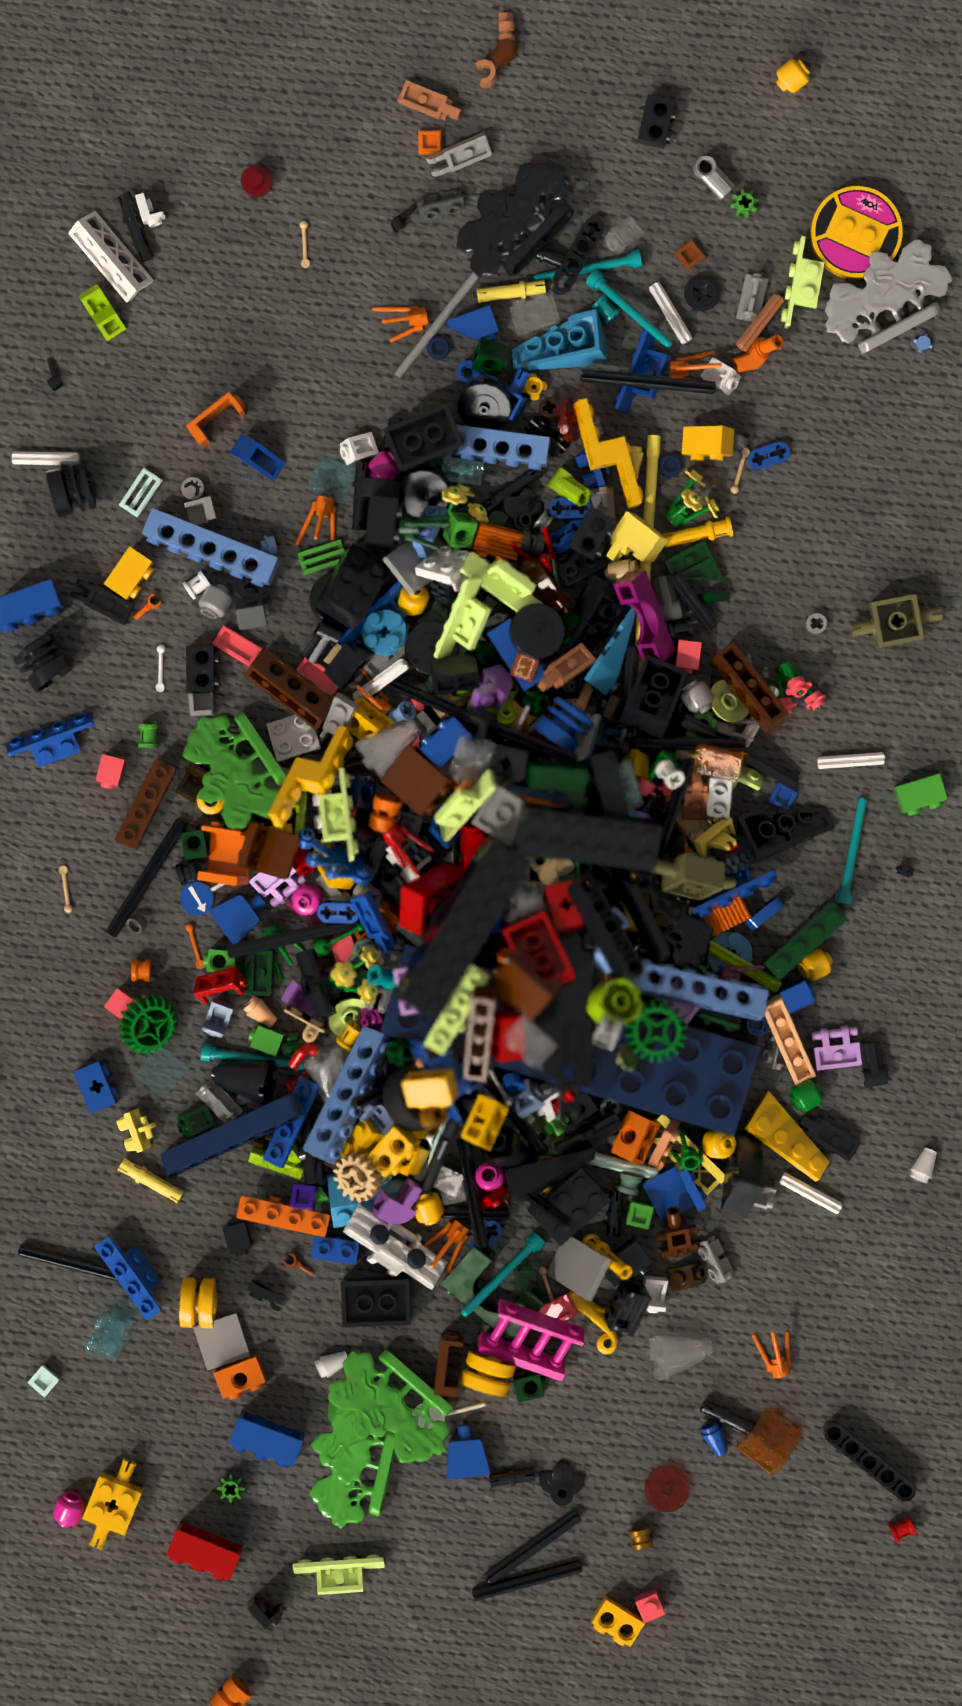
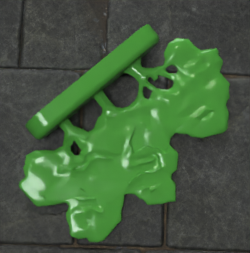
(230, 775)
(383, 1407)
(347, 1459)

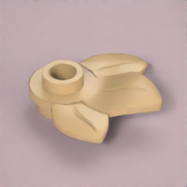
(551, 869)

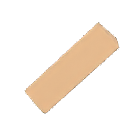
(788, 1040)

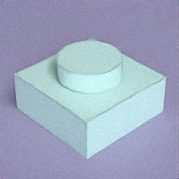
(43, 1380)

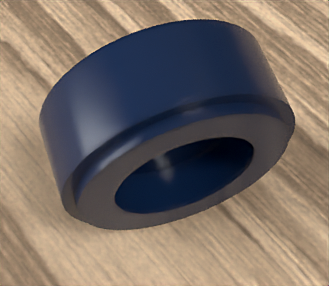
(438, 348)
(670, 466)

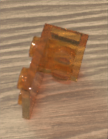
(719, 762)
(770, 1441)

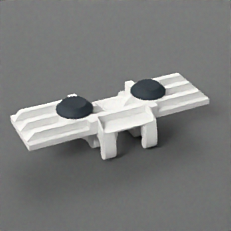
(392, 1253)

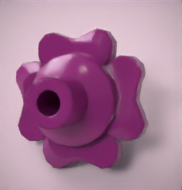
(371, 1018)

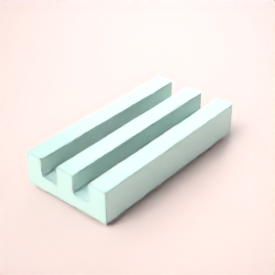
(130, 508)

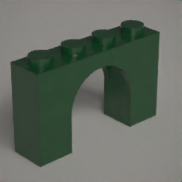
(560, 777)
(817, 930)
(463, 1284)

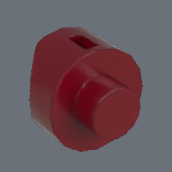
(256, 181)

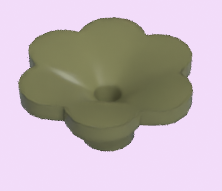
(627, 1057)

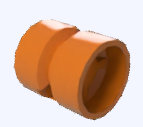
(385, 812)
(233, 1694)

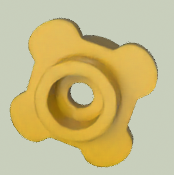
(540, 386)

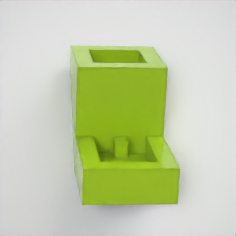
(102, 312)

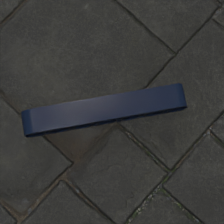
(232, 1135)

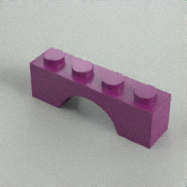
(654, 639)

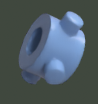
(923, 343)

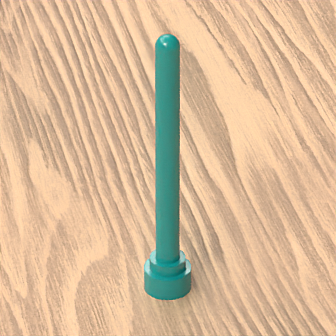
(631, 259)
(597, 281)
(844, 894)
(210, 1053)
(533, 1244)

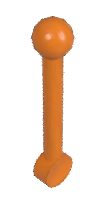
(189, 928)

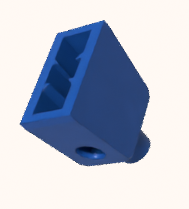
(238, 916)
(466, 1455)

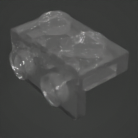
(534, 314)
(470, 760)
(529, 1041)

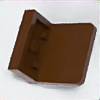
(268, 850)

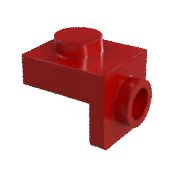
(491, 1198)

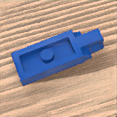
(373, 920)

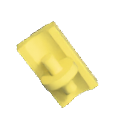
(139, 1130)

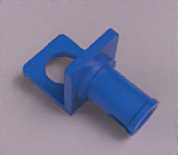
(515, 389)

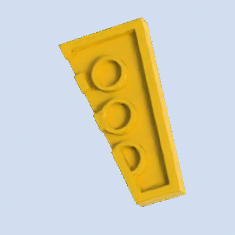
(782, 1134)

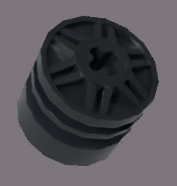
(71, 489)
(43, 662)

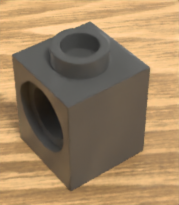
(251, 612)

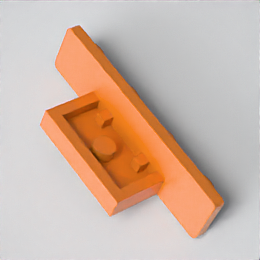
(281, 1215)

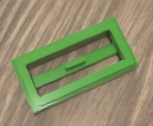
(317, 549)

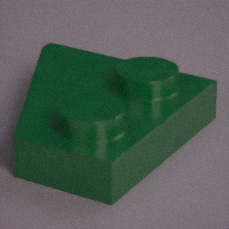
(694, 563)
(259, 973)

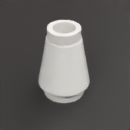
(924, 1165)
(330, 1364)

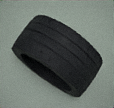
(396, 1102)

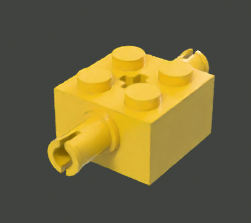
(99, 1509)

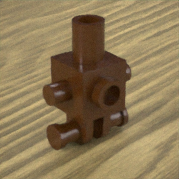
(676, 1234)

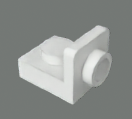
(145, 207)
(725, 376)
(358, 448)

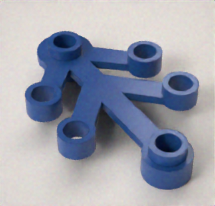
(358, 871)

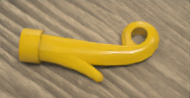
(595, 1314)

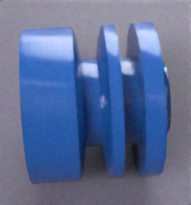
(563, 724)

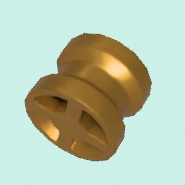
(429, 1120)
(640, 1537)

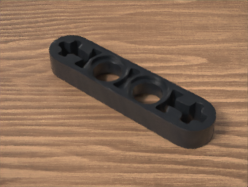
(577, 256)

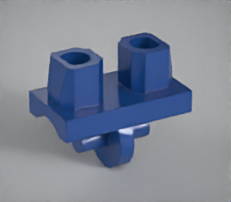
(593, 479)

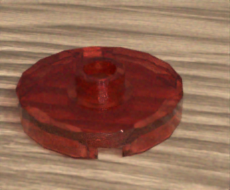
(568, 422)
(664, 1477)

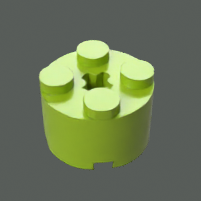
(617, 999)

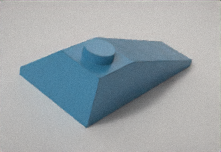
(571, 344)
(608, 665)
(343, 1208)

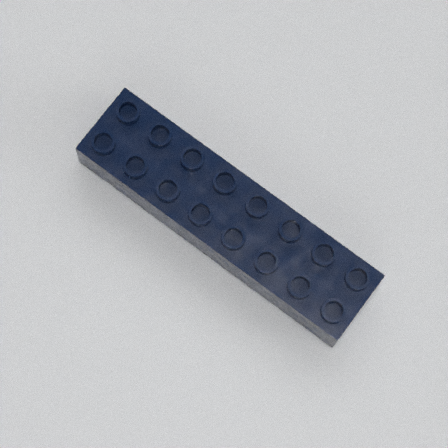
(697, 1086)

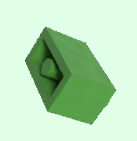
(921, 793)

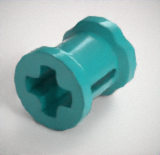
(606, 309)
(380, 976)

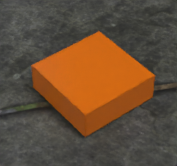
(429, 141)

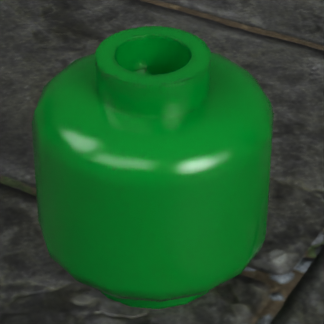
(806, 1095)

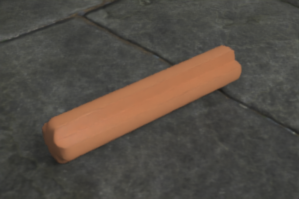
(760, 322)

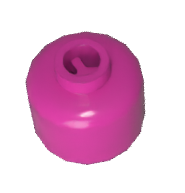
(384, 466)
(307, 899)
(483, 1173)
(68, 1509)

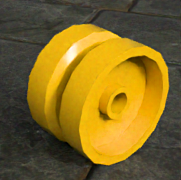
(201, 1303)
(487, 1374)

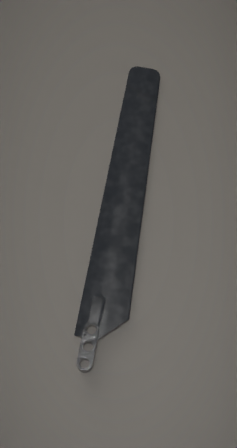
(566, 1014)

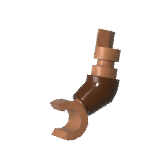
(503, 53)

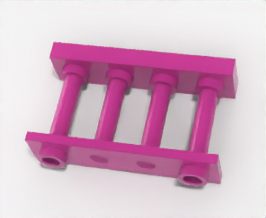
(526, 1357)

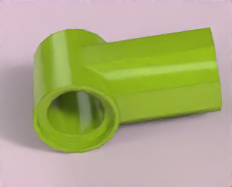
(567, 486)

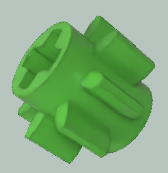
(740, 208)
(552, 1127)
(230, 1481)

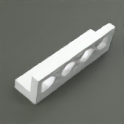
(106, 257)

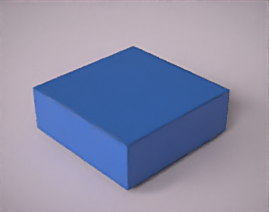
(783, 796)

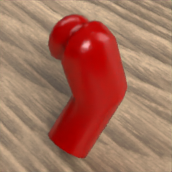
(301, 1052)

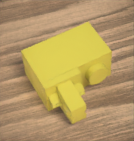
(635, 536)

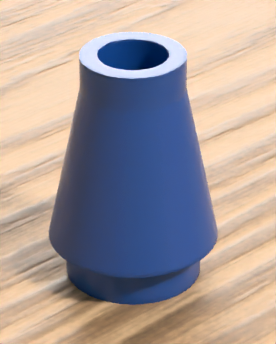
(714, 1436)

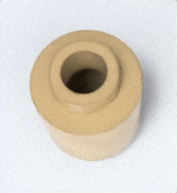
(619, 568)

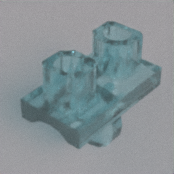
(463, 470)

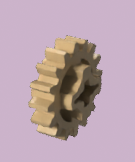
(357, 1177)

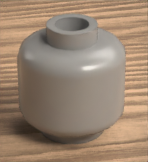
(215, 601)
(697, 697)

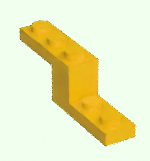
(608, 453)
(311, 776)

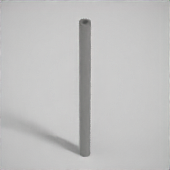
(437, 324)

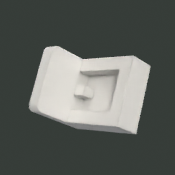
(550, 1093)
(657, 1289)

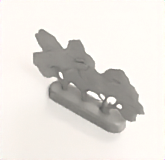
(887, 288)

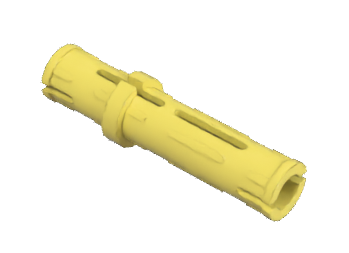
(511, 291)
(147, 1178)

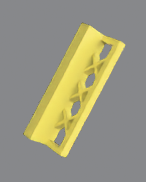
(708, 1164)

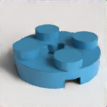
(376, 623)
(733, 941)

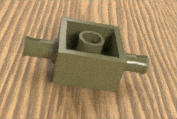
(903, 608)
(693, 876)

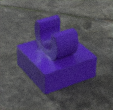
(303, 1197)

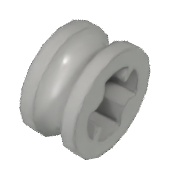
(543, 521)
(816, 630)

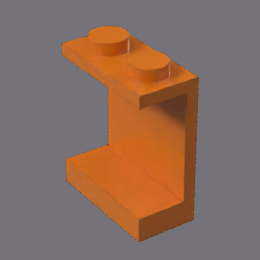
(195, 425)
(223, 855)

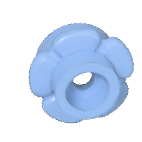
(268, 545)

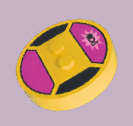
(851, 227)

